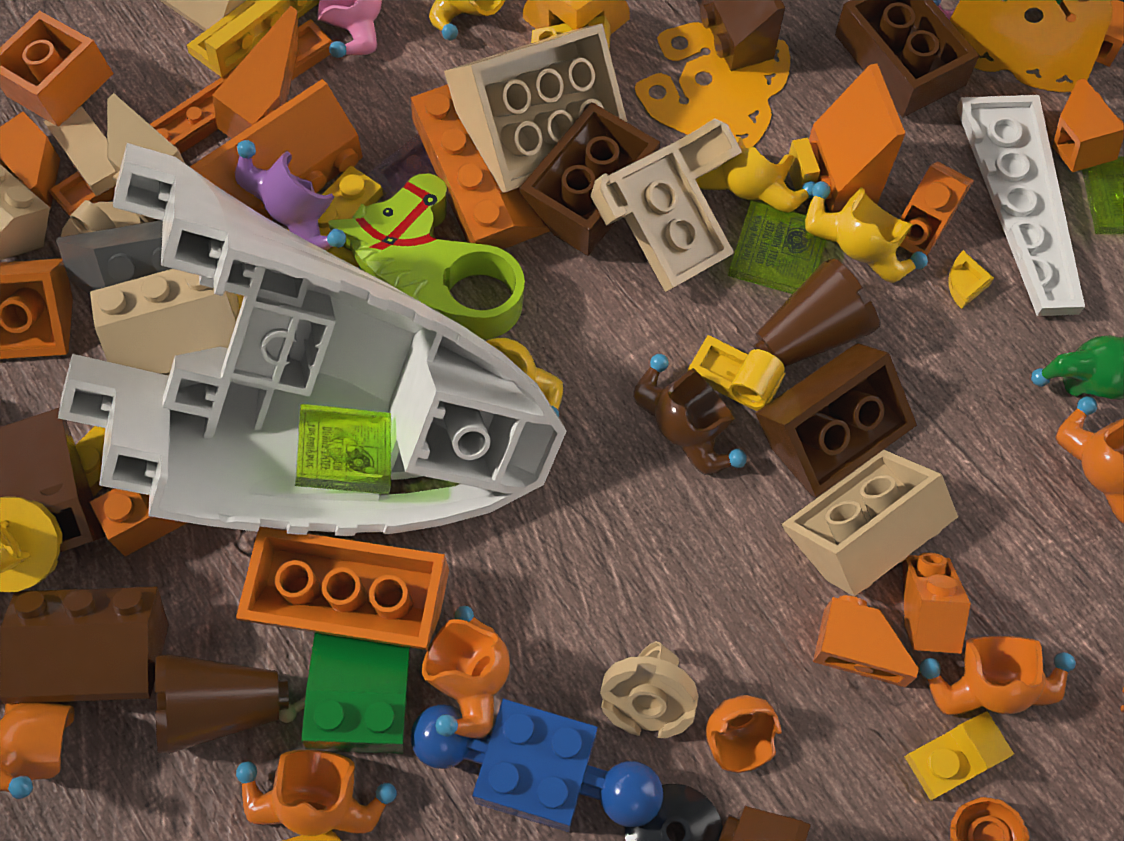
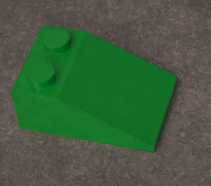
(356, 696)

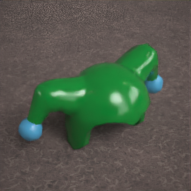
(1091, 369)

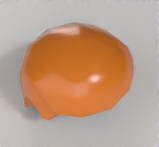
(742, 733)
(987, 821)

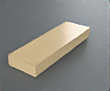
(86, 149)

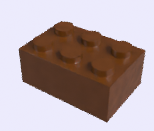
(913, 46)

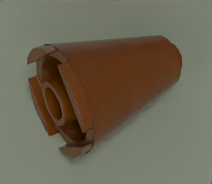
(818, 316)
(212, 700)

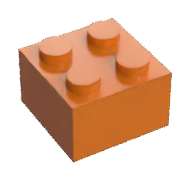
(51, 68)

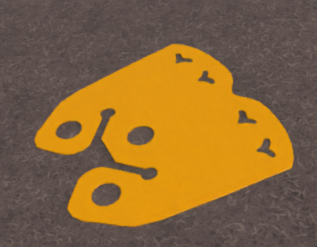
(1048, 45)
(728, 96)

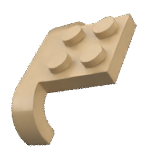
(667, 205)

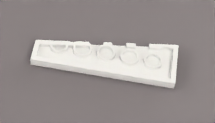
(1022, 181)

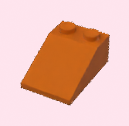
(260, 80)
(857, 140)

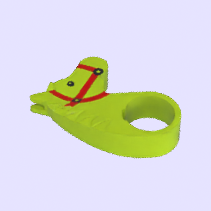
(399, 247)

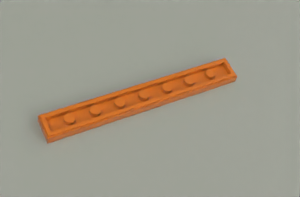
(193, 119)

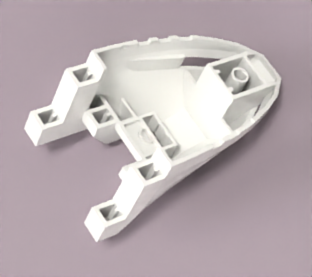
(313, 331)

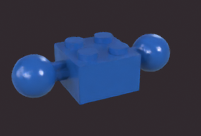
(539, 767)

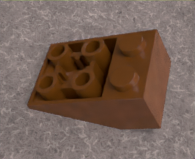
(44, 466)

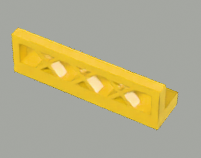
(240, 31)

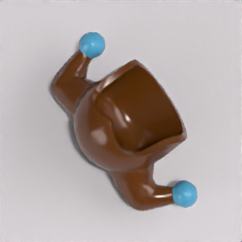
(688, 416)

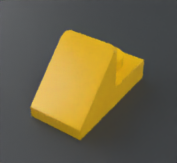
(959, 755)

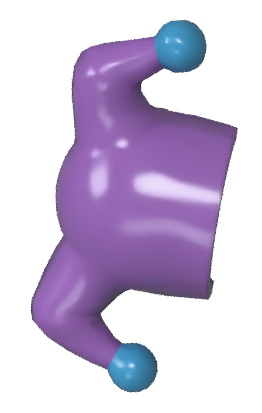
(287, 197)

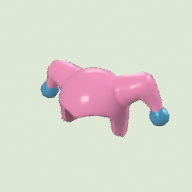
(357, 18)

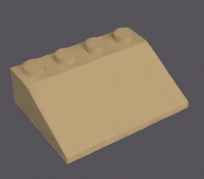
(531, 96)

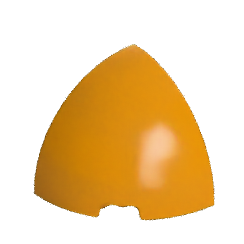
(575, 12)

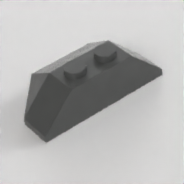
(112, 255)

